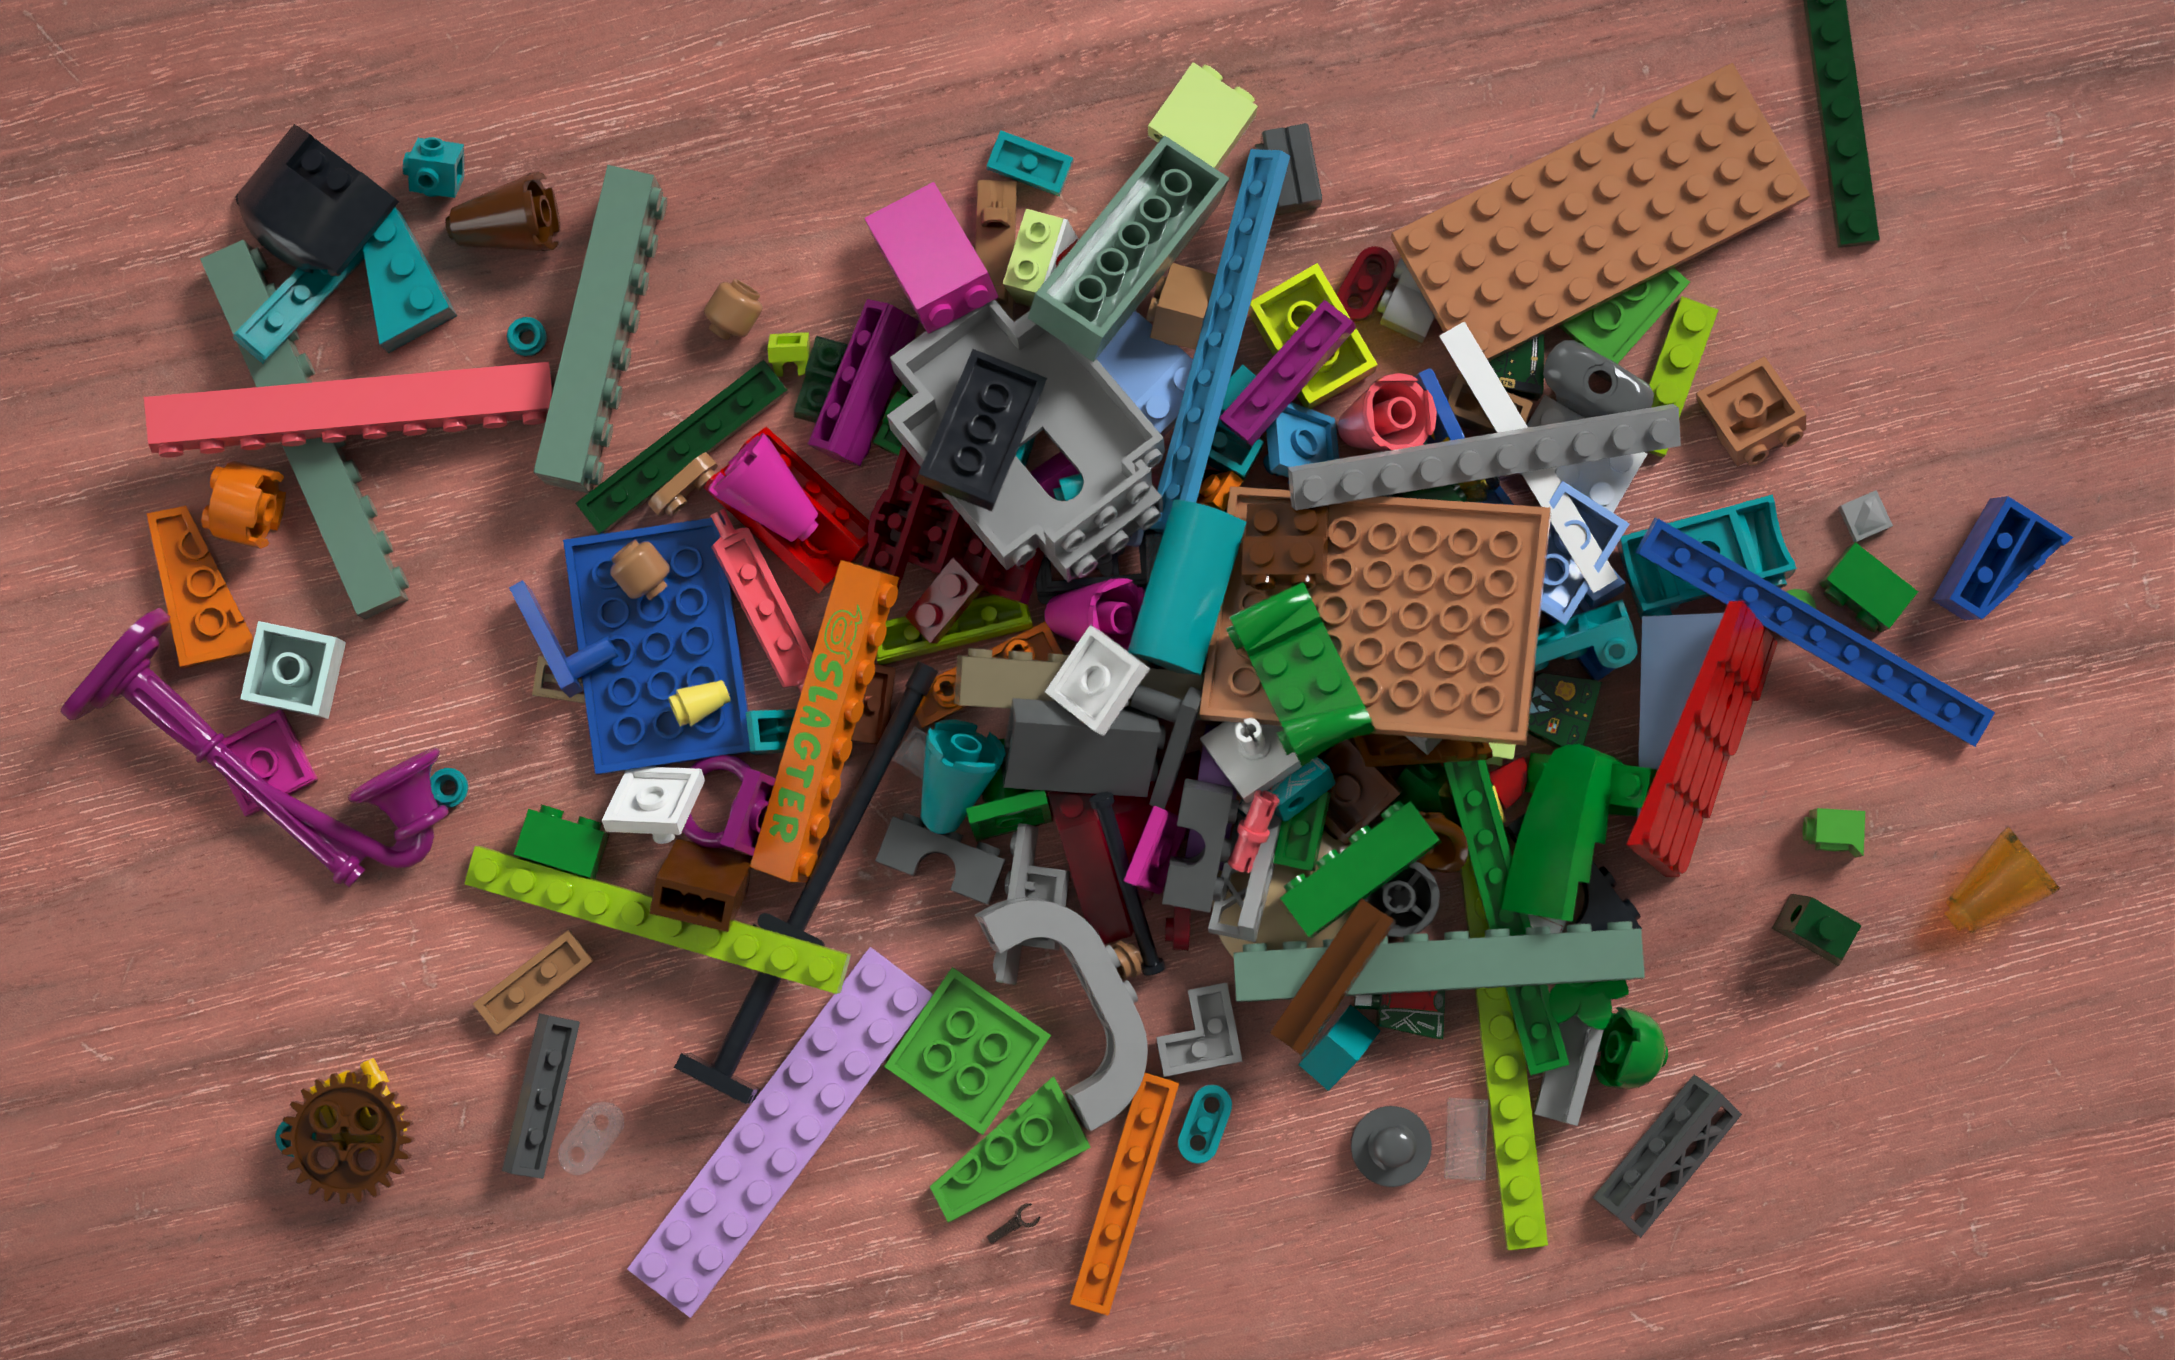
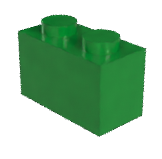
(1867, 589)
(561, 842)

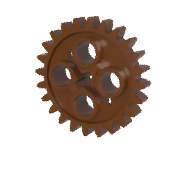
(346, 1174)

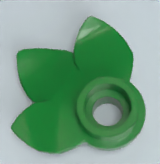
(1588, 1000)

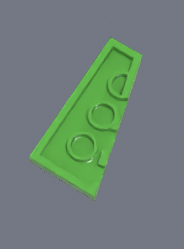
(1018, 1149)

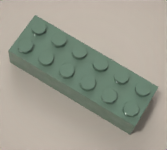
(1128, 248)

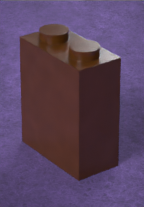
(701, 885)

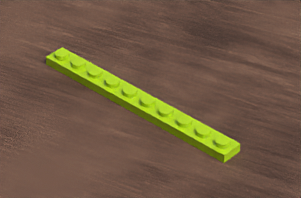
(630, 913)
(1507, 1099)

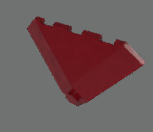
(1089, 854)

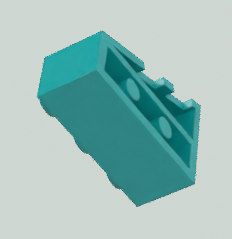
(402, 285)

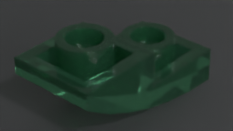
(819, 376)

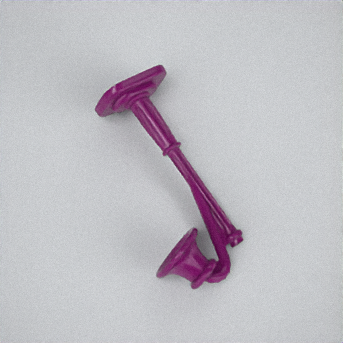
(399, 792)

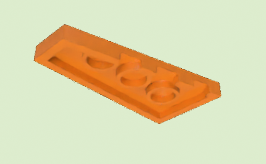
(197, 599)

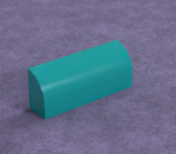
(1187, 587)

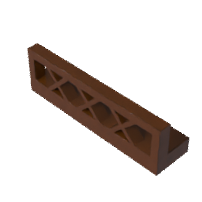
(1332, 977)

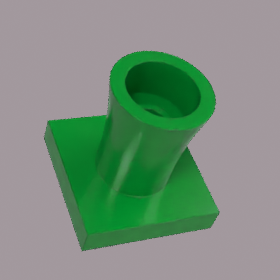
(1006, 809)

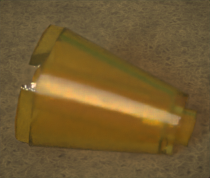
(1999, 885)

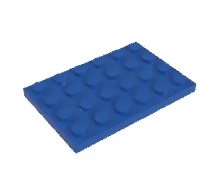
(662, 646)

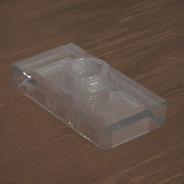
(1466, 1139)

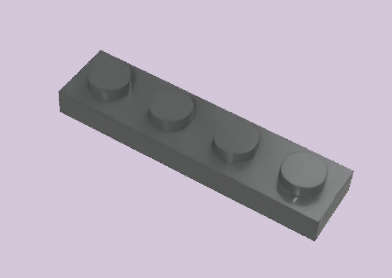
(541, 1096)

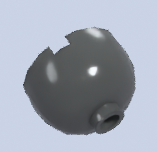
(1408, 899)

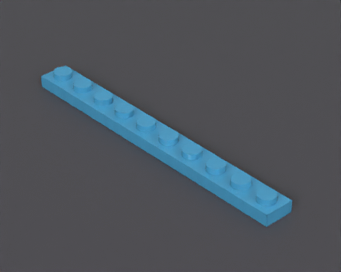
(1222, 329)

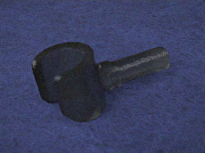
(1012, 1225)

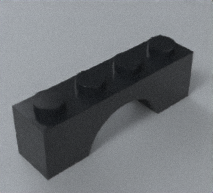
(1600, 900)

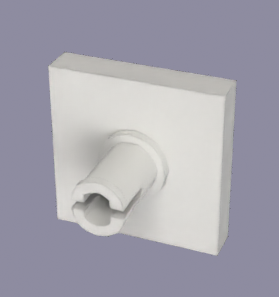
(1097, 680)
(1250, 755)
(654, 801)

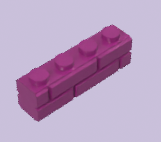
(862, 383)

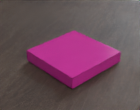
(273, 754)
(1152, 857)

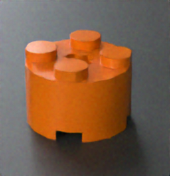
(244, 504)

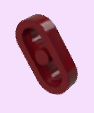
(1365, 285)
(1178, 929)

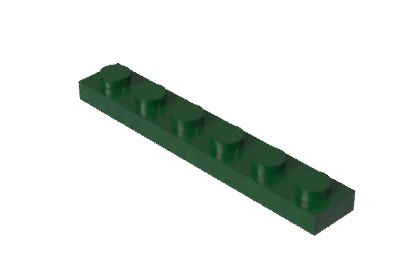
(676, 449)

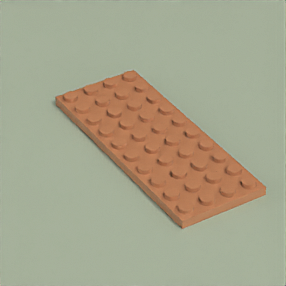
(1601, 214)

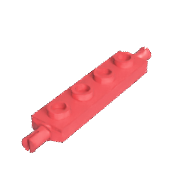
(762, 602)

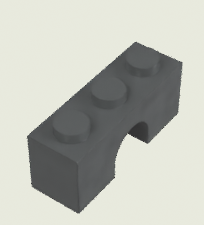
(909, 843)
(1194, 880)

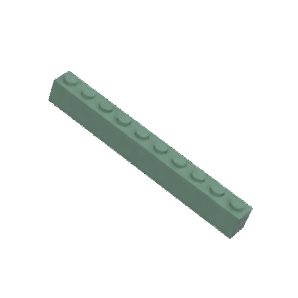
(320, 467)
(1454, 962)

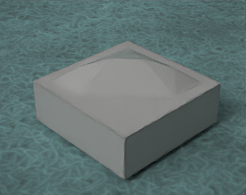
(1865, 516)

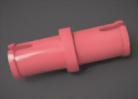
(1253, 831)

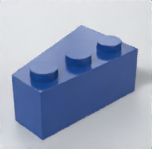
(1996, 557)

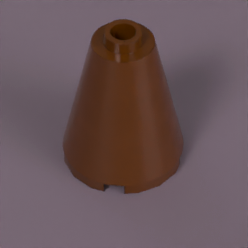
(508, 217)

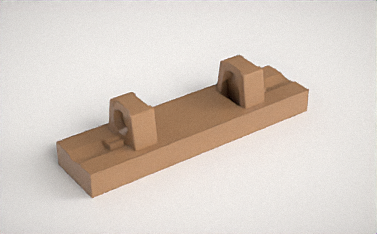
(995, 245)

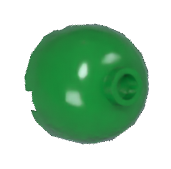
(1630, 1050)

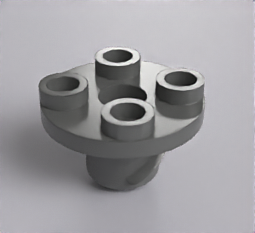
(1391, 1146)

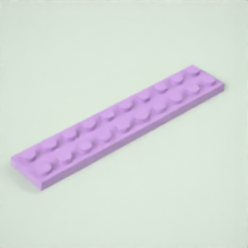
(780, 1132)

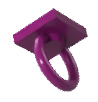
(746, 810)

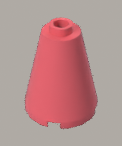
(1389, 415)

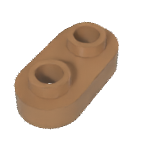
(672, 495)

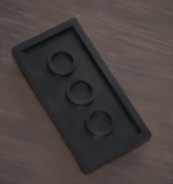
(981, 430)

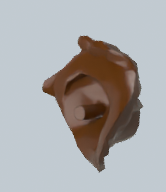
(1452, 852)

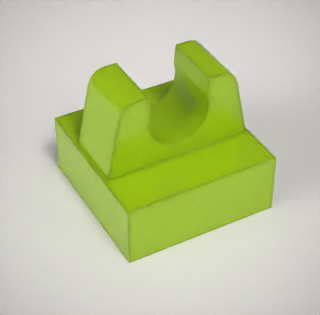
(788, 348)

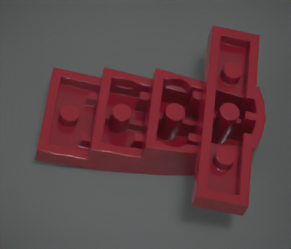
(931, 532)

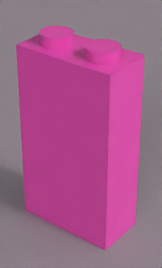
(931, 257)

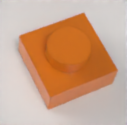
(1216, 489)

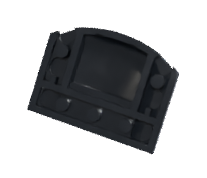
(312, 205)

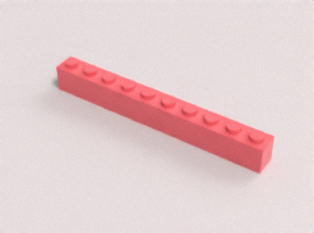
(347, 408)

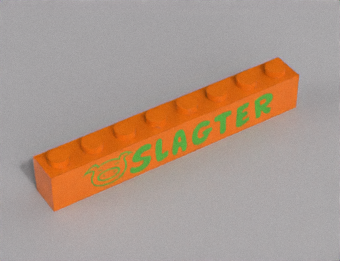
(825, 722)

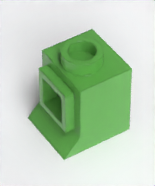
(1835, 830)

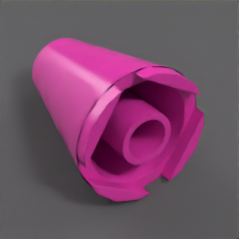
(766, 491)
(1107, 605)

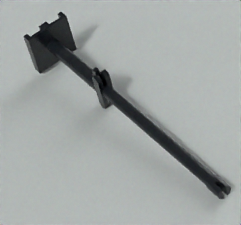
(720, 1072)

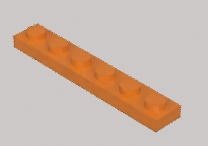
(1124, 1194)

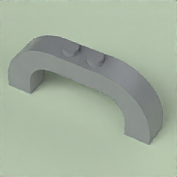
(1126, 1053)

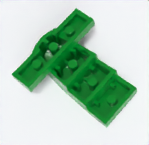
(1564, 823)

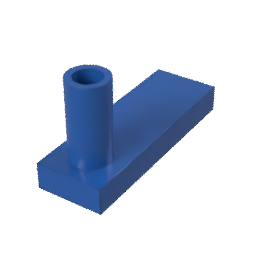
(565, 669)

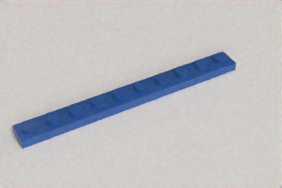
(1815, 632)

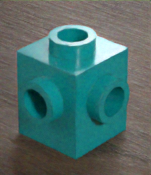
(435, 167)

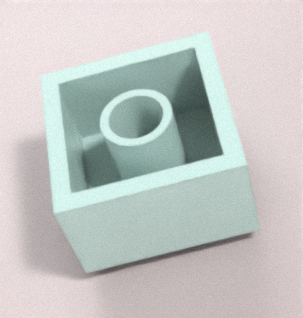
(293, 670)

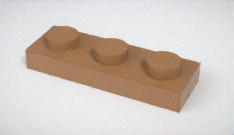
(533, 982)

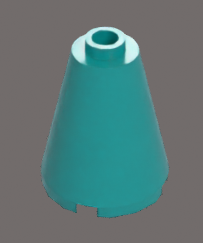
(956, 772)

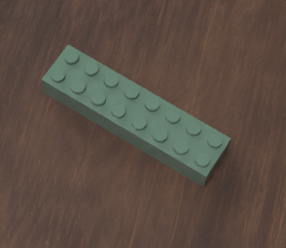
(600, 330)

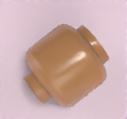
(733, 309)
(640, 570)

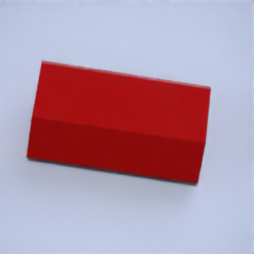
(840, 531)

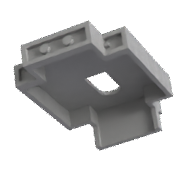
(1081, 414)

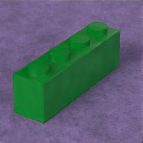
(1359, 869)

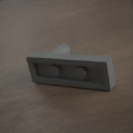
(1184, 716)

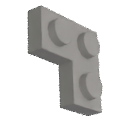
(1212, 1041)

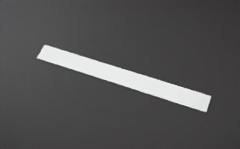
(1542, 482)

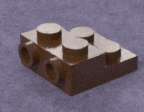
(1285, 546)
(1358, 791)

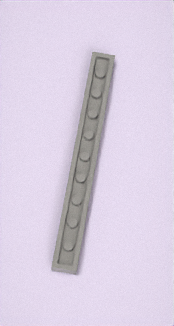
(1484, 456)

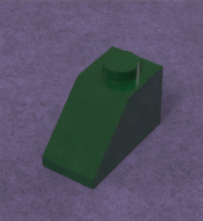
(1427, 789)

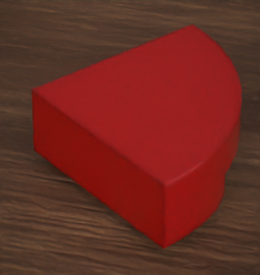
(1510, 781)

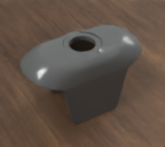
(1568, 376)

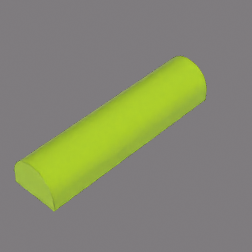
(982, 620)

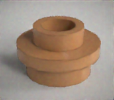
(1129, 959)

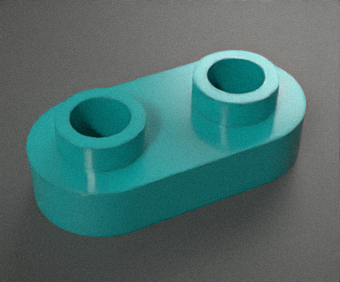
(1204, 1123)

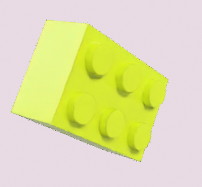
(1286, 308)

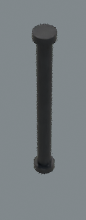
(1151, 962)

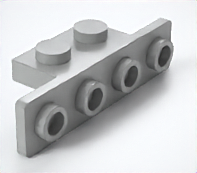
(1030, 882)

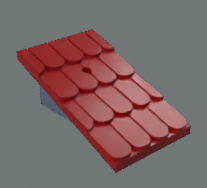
(1693, 713)

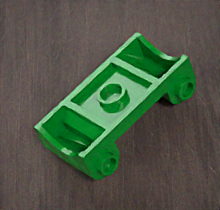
(1300, 673)

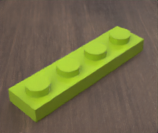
(1681, 355)

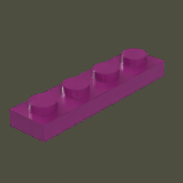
(1287, 372)

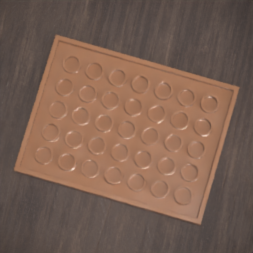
(1424, 609)

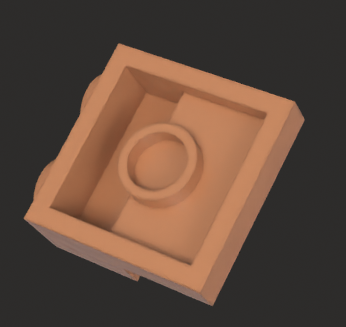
(1753, 412)

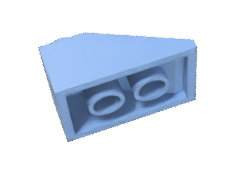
(1148, 371)
(1563, 581)

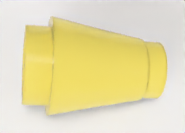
(698, 701)

